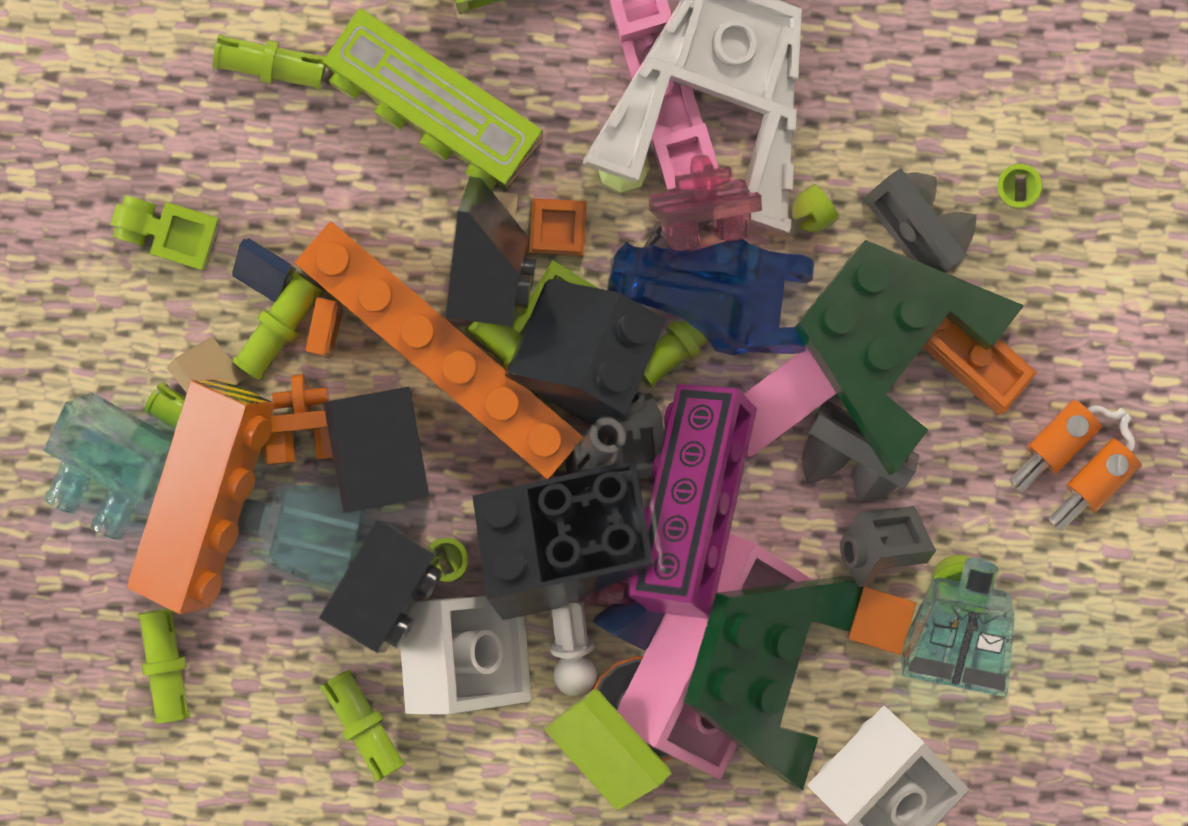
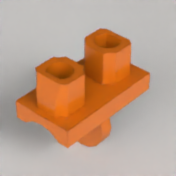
(281, 443)

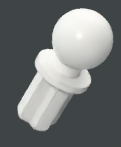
(574, 672)

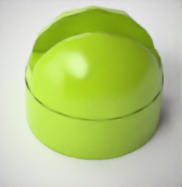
(1008, 187)
(818, 209)
(455, 556)

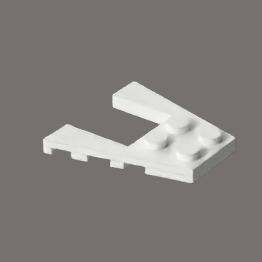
(729, 51)

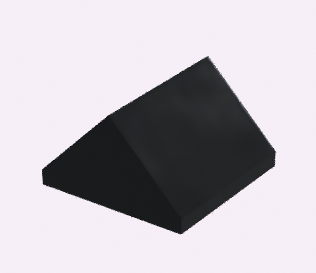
(376, 450)

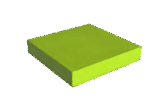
(607, 750)

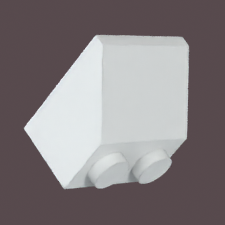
(463, 657)
(887, 778)

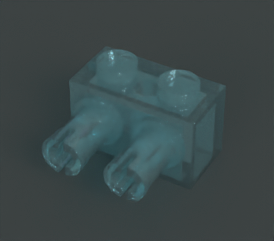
(113, 449)

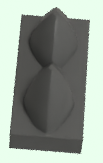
(905, 210)
(836, 440)

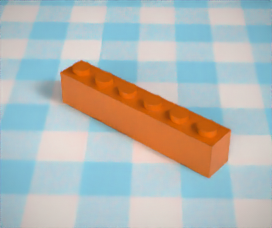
(439, 350)

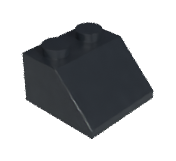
(489, 260)
(585, 349)
(383, 587)

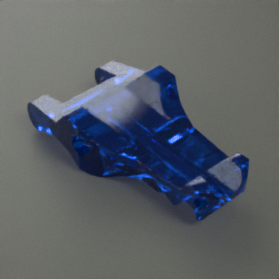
(721, 290)

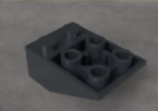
(561, 538)

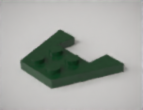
(875, 324)
(752, 661)

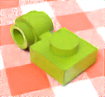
(179, 235)

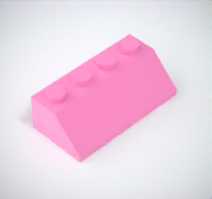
(658, 689)

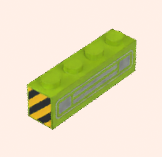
(431, 99)

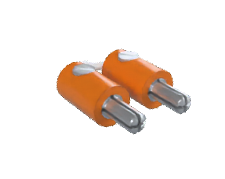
(1099, 477)

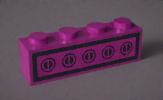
(694, 498)

